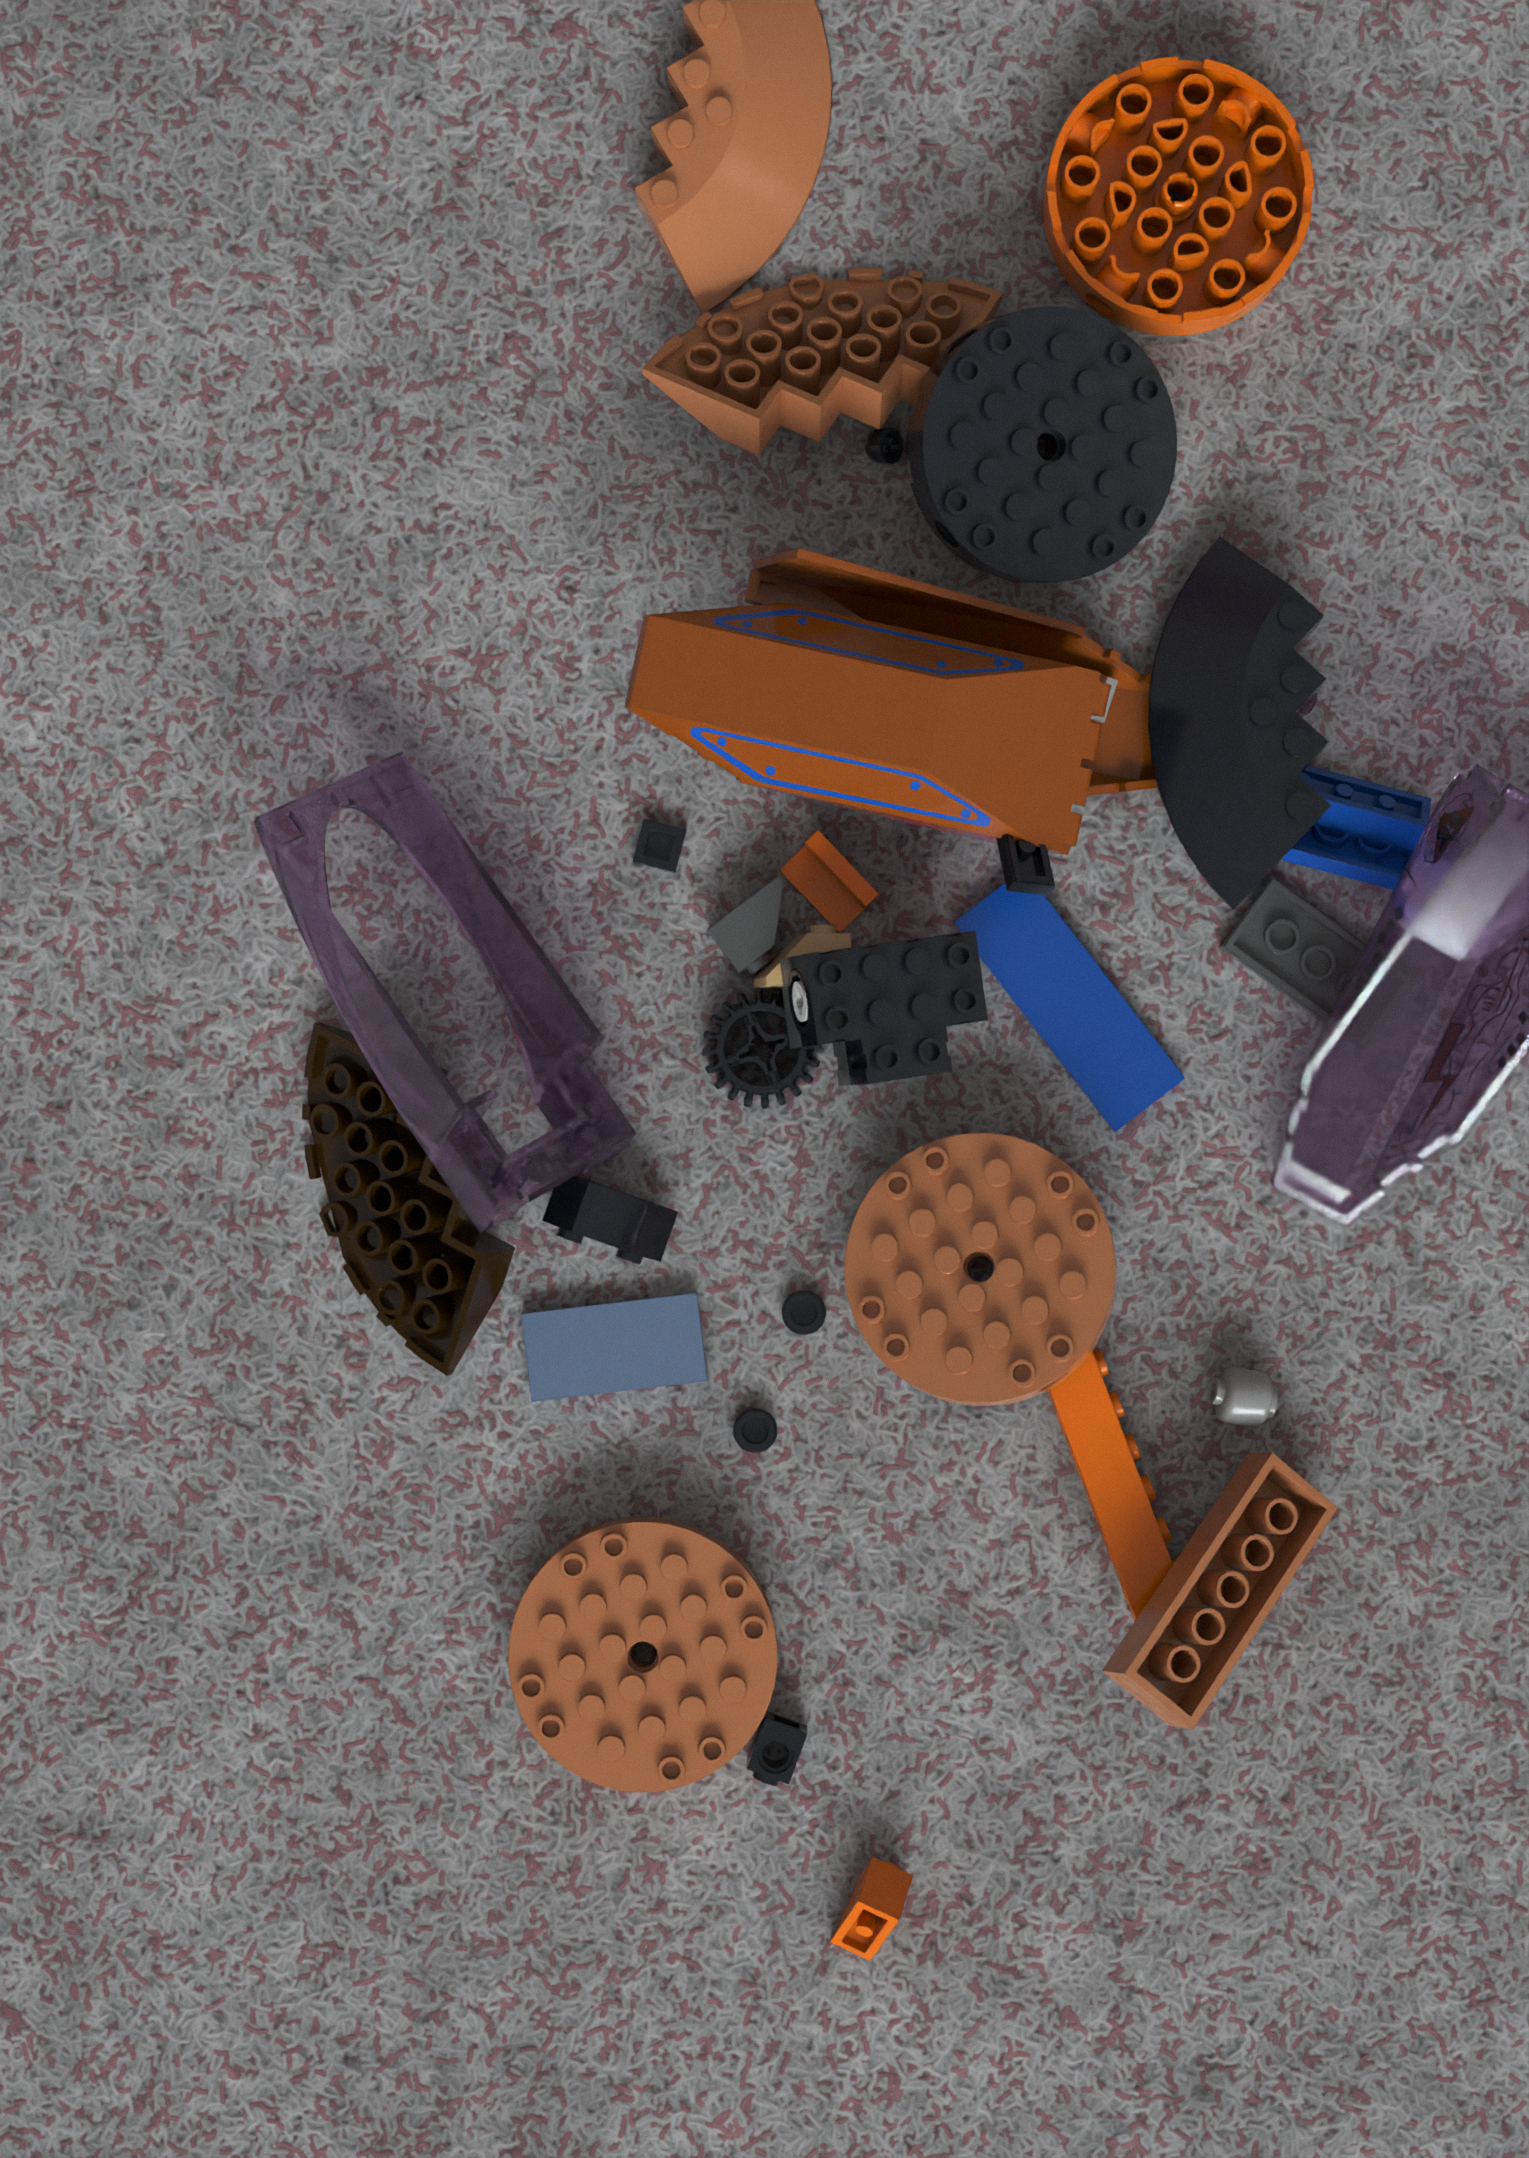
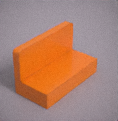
(829, 882)

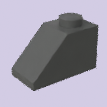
(750, 929)

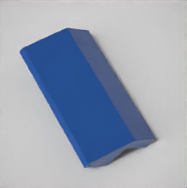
(1365, 830)

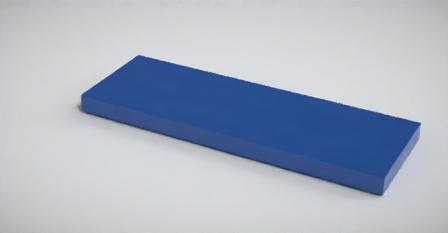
(1070, 1003)

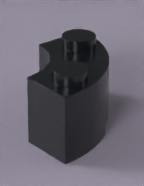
(611, 1217)

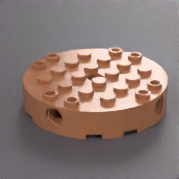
(966, 1204)
(628, 1718)

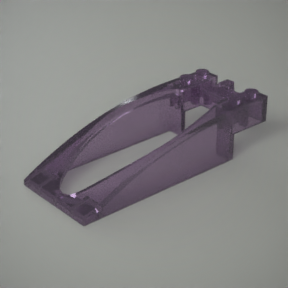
(543, 1012)

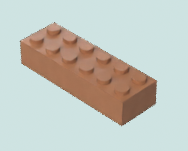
(1220, 1590)

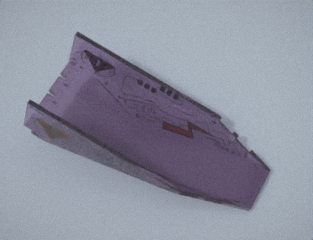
(1427, 1011)

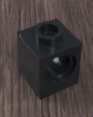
(776, 1729)

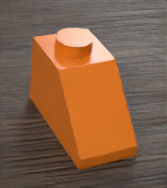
(872, 1908)

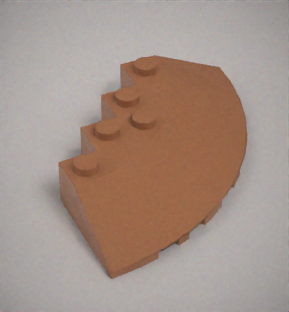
(742, 142)
(815, 352)

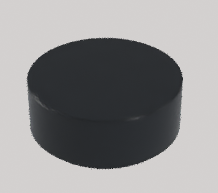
(803, 1312)
(755, 1430)

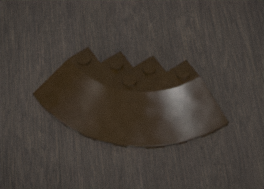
(392, 1210)

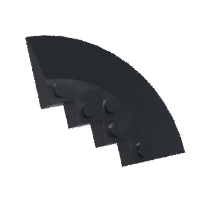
(1229, 720)

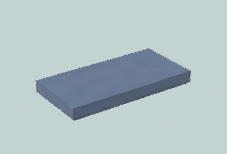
(614, 1347)

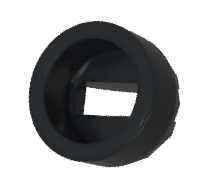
(891, 439)

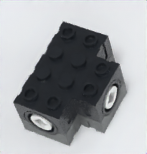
(885, 1004)

